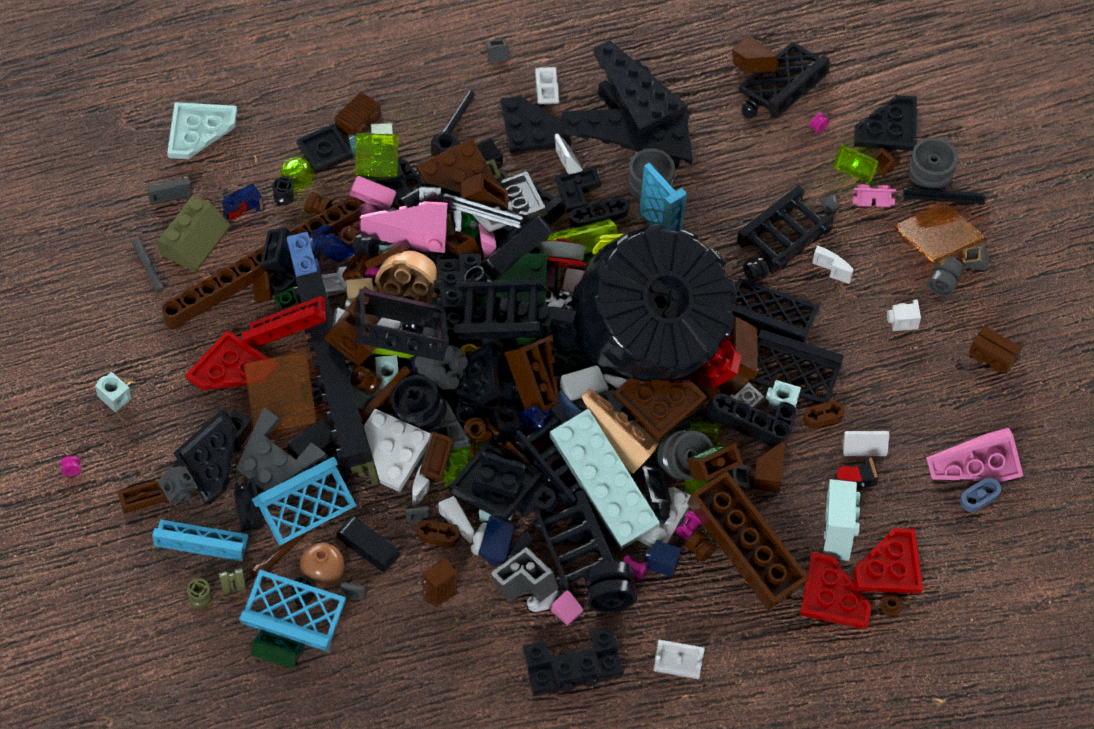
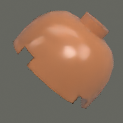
(322, 565)

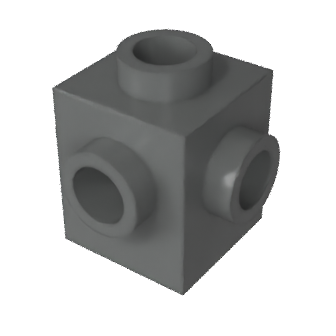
(177, 484)

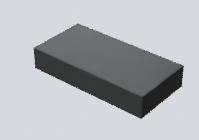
(169, 191)

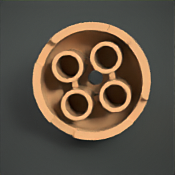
(408, 276)

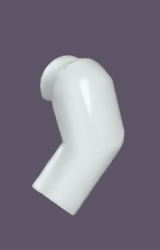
(477, 539)
(536, 606)

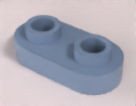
(979, 495)

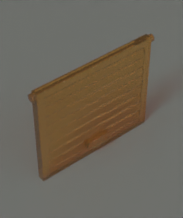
(939, 232)
(283, 389)

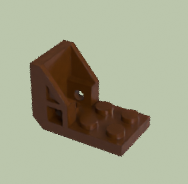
(343, 334)

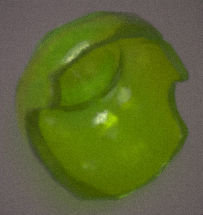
(298, 171)

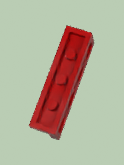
(285, 322)

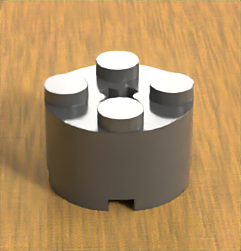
(446, 373)

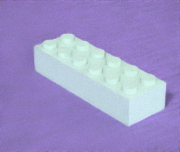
(604, 479)

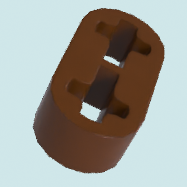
(823, 414)
(438, 533)

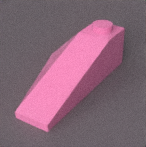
(420, 225)
(980, 458)

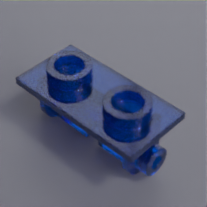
(531, 418)

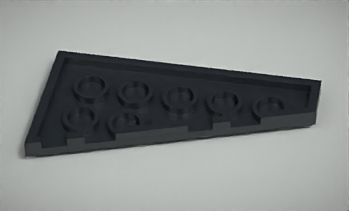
(637, 90)
(616, 128)

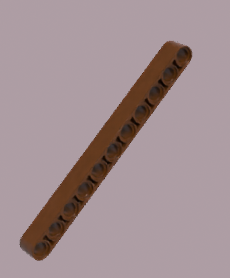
(251, 264)

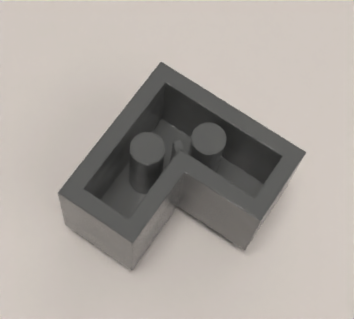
(524, 573)

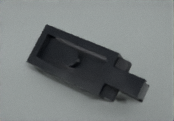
(656, 491)

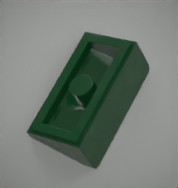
(276, 649)

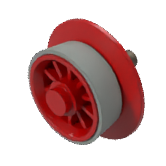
(563, 255)

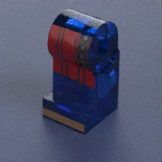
(242, 201)

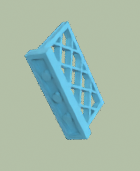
(661, 208)
(299, 482)
(280, 626)

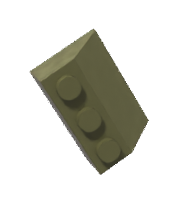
(193, 234)

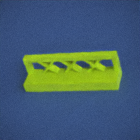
(586, 235)

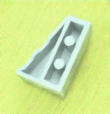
(841, 518)

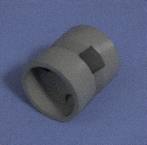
(945, 276)

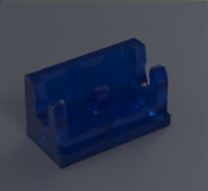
(331, 245)

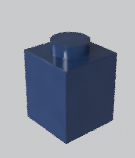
(663, 558)

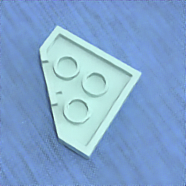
(198, 127)

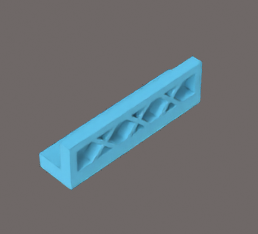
(200, 543)

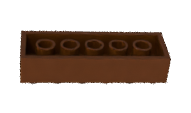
(747, 540)

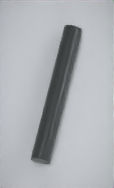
(148, 265)

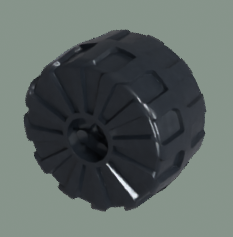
(622, 321)

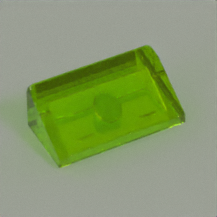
(856, 164)

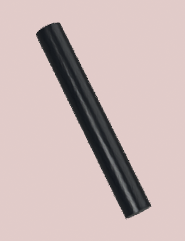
(459, 111)

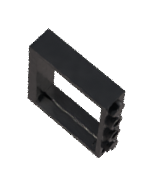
(404, 311)

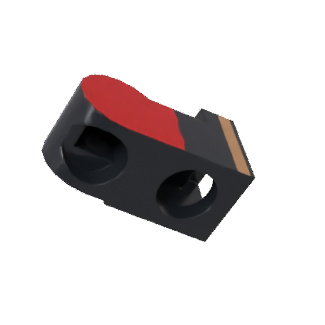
(864, 475)

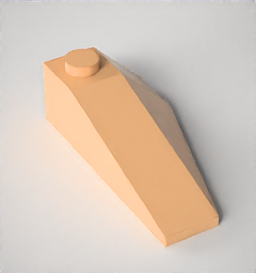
(630, 442)

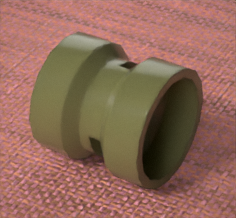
(227, 583)
(199, 599)

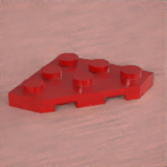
(224, 364)
(720, 367)
(891, 565)
(832, 594)

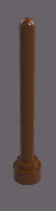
(284, 549)

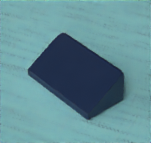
(496, 541)

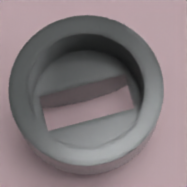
(830, 204)

